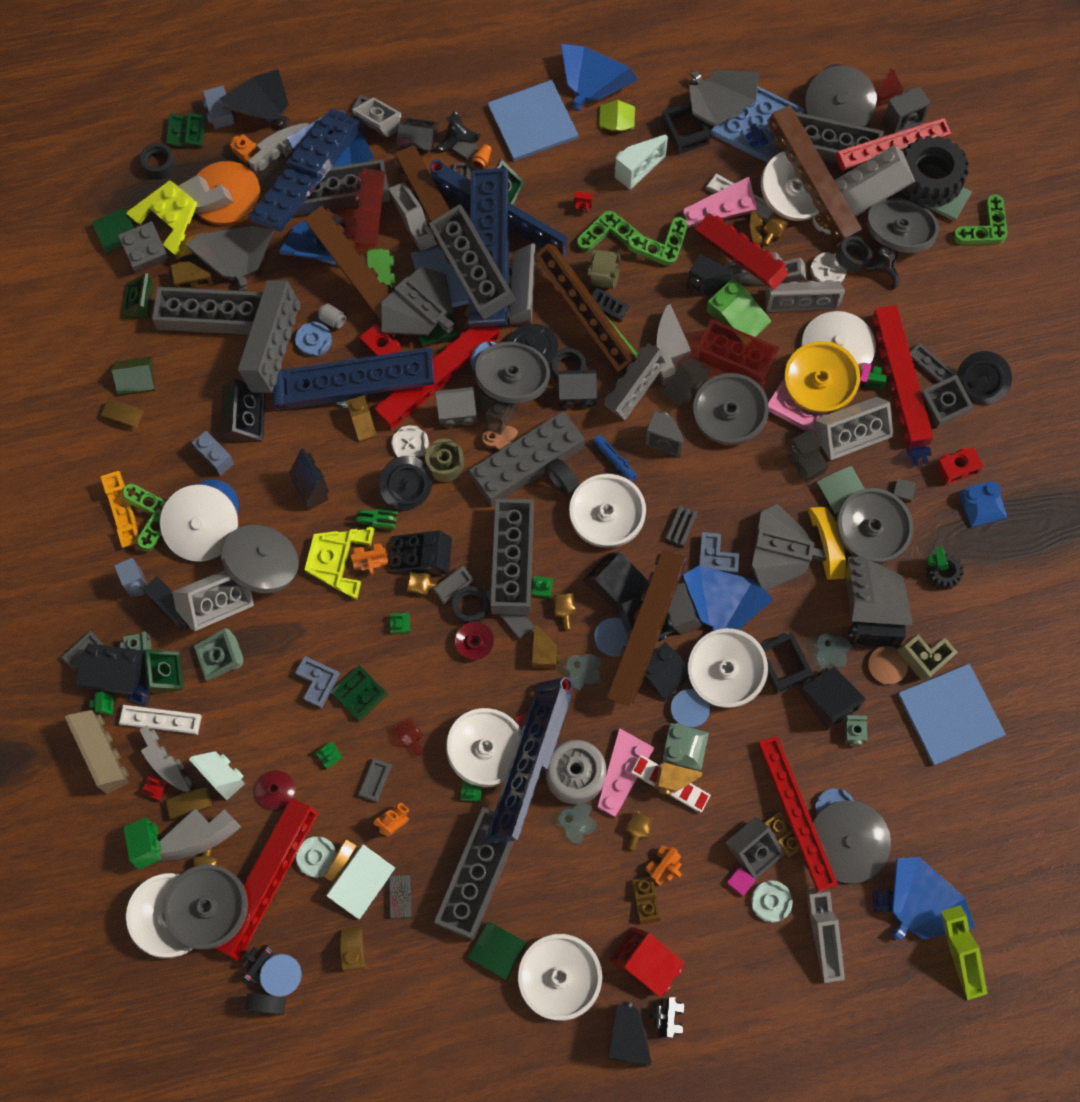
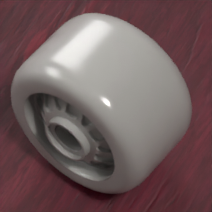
(576, 787)

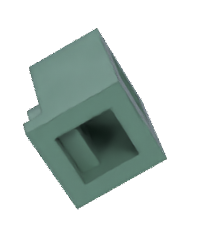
(143, 641)
(850, 735)

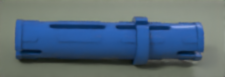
(620, 464)

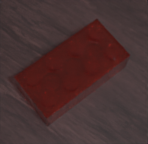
(369, 206)
(736, 352)

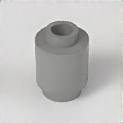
(331, 316)

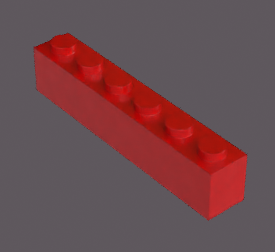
(742, 251)

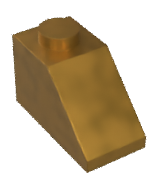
(190, 276)
(361, 418)
(544, 651)
(673, 778)
(352, 949)

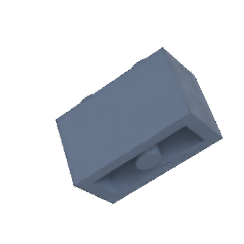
(217, 114)
(213, 453)
(131, 577)

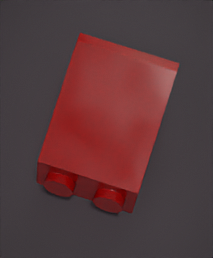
(647, 961)

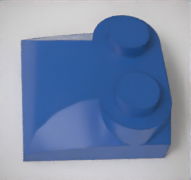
(982, 503)

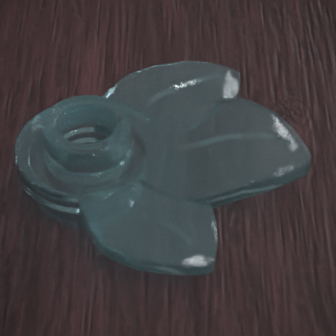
(834, 652)
(586, 672)
(581, 823)

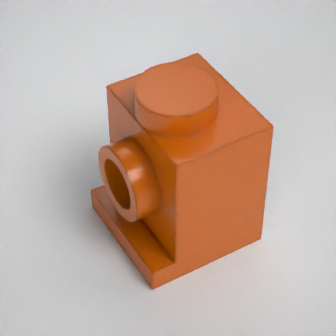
(243, 148)

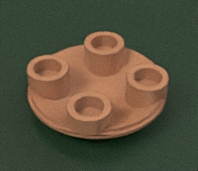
(887, 665)

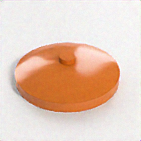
(242, 186)

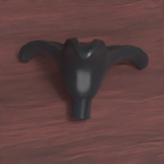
(456, 133)
(886, 264)

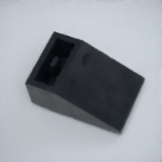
(308, 480)
(421, 553)

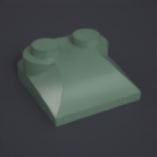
(219, 654)
(685, 747)

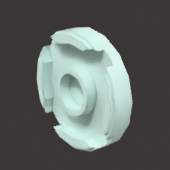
(315, 856)
(771, 901)

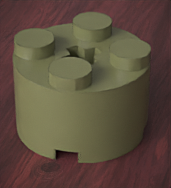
(604, 269)
(444, 470)

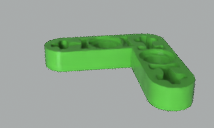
(606, 227)
(990, 230)
(661, 249)
(155, 515)

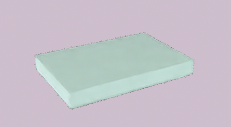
(360, 881)

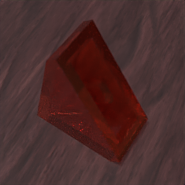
(890, 88)

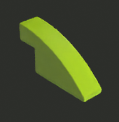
(964, 952)

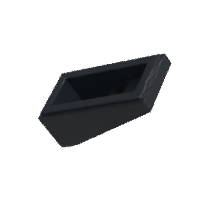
(598, 293)

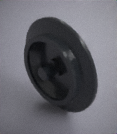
(539, 338)
(985, 377)
(405, 482)

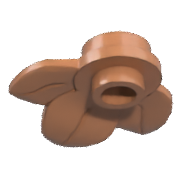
(499, 441)

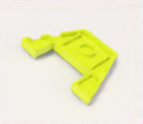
(171, 206)
(329, 557)

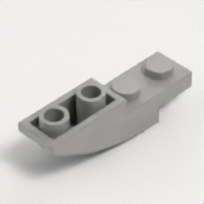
(273, 146)
(167, 768)

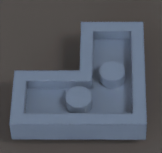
(712, 557)
(322, 680)

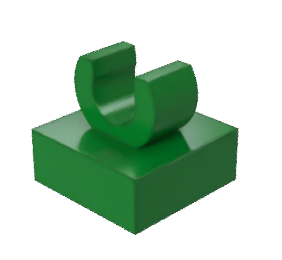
(875, 379)
(938, 559)
(542, 587)
(400, 623)
(103, 703)
(329, 755)
(470, 792)

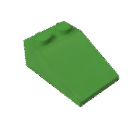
(738, 309)

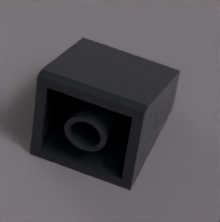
(616, 579)
(831, 697)
(628, 1037)

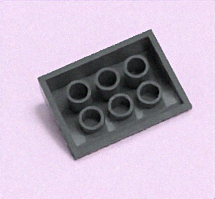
(876, 593)

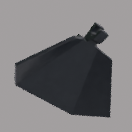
(260, 98)

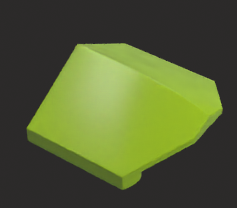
(617, 116)

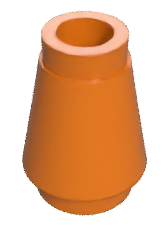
(481, 157)

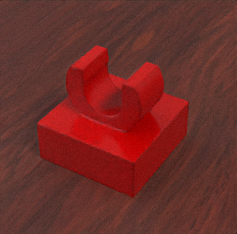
(583, 200)
(155, 788)

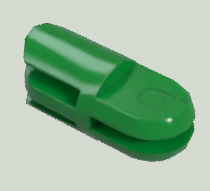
(378, 518)

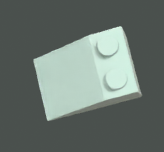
(639, 160)
(218, 773)

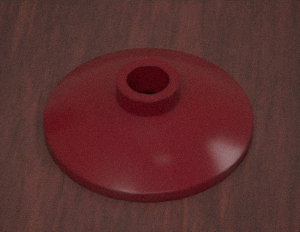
(470, 632)
(278, 799)

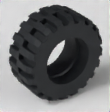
(946, 156)

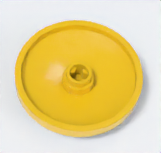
(822, 377)

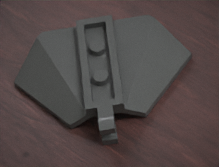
(722, 94)
(233, 251)
(418, 305)
(781, 549)

